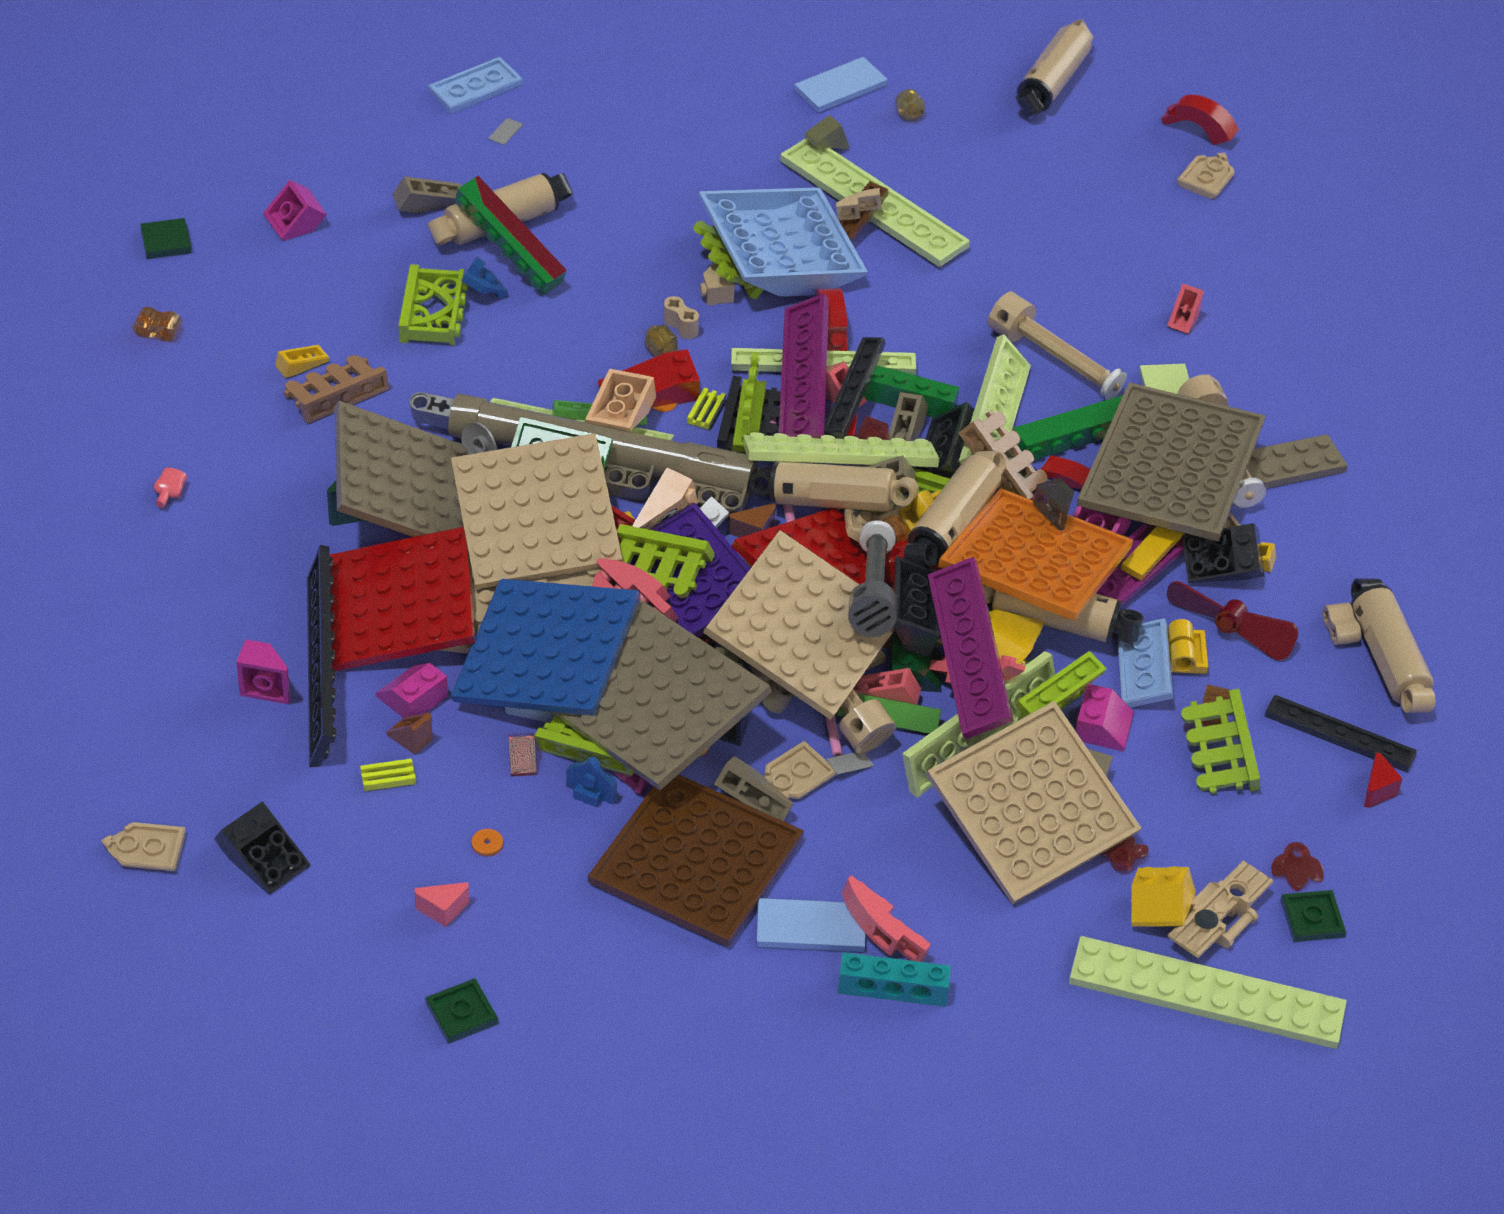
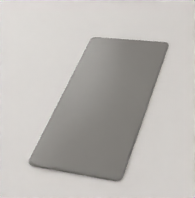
(505, 131)
(849, 762)

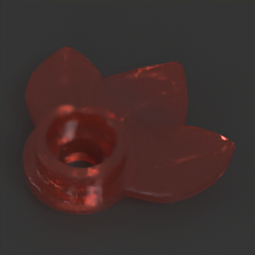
(1126, 853)
(1295, 868)

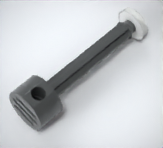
(874, 602)

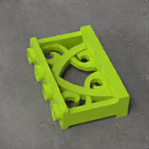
(428, 280)

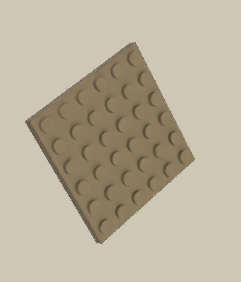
(394, 473)

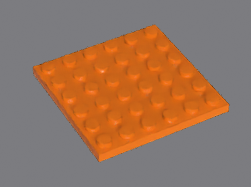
(1035, 560)

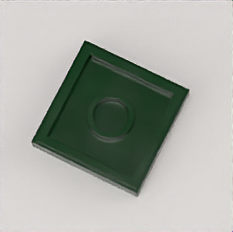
(165, 238)
(1313, 916)
(461, 1010)

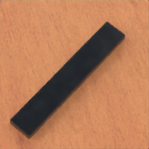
(854, 387)
(1339, 732)

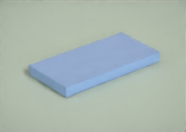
(840, 84)
(475, 85)
(1146, 666)
(808, 926)

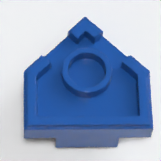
(483, 279)
(591, 783)

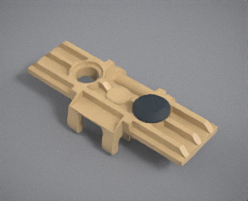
(1213, 903)

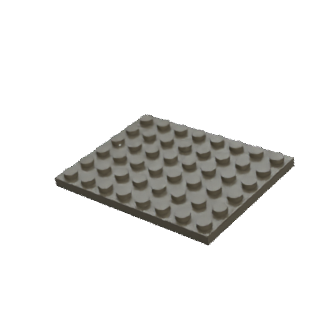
(1172, 461)
(667, 699)

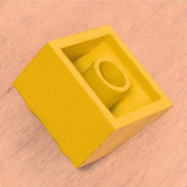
(1161, 896)

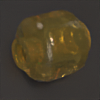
(910, 104)
(660, 340)

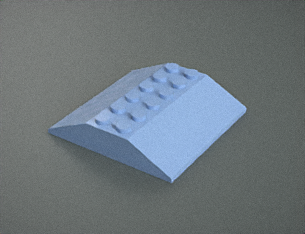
(784, 239)

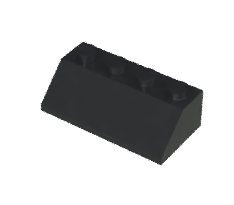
(946, 439)
(916, 612)

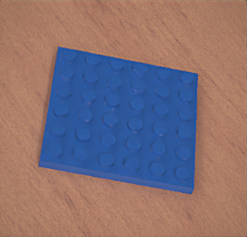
(546, 647)

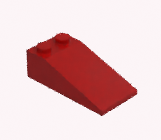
(673, 377)

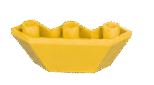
(1014, 634)

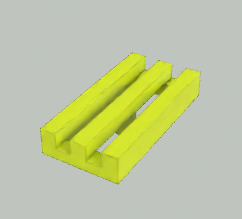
(699, 403)
(386, 771)

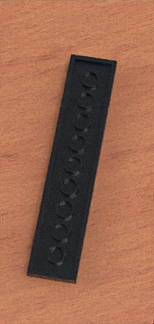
(320, 657)

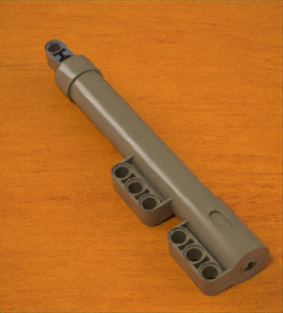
(632, 459)

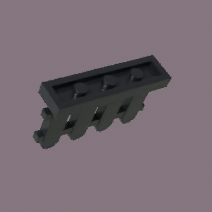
(728, 423)

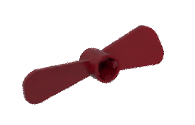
(1268, 634)

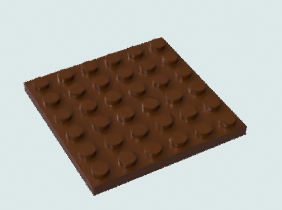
(696, 858)

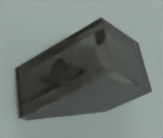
(1054, 501)

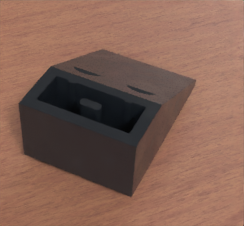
(1229, 559)
(262, 848)

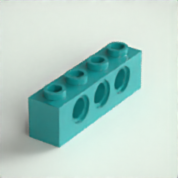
(894, 979)

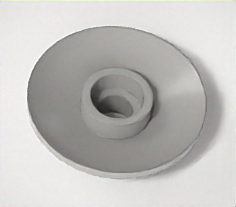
(477, 438)

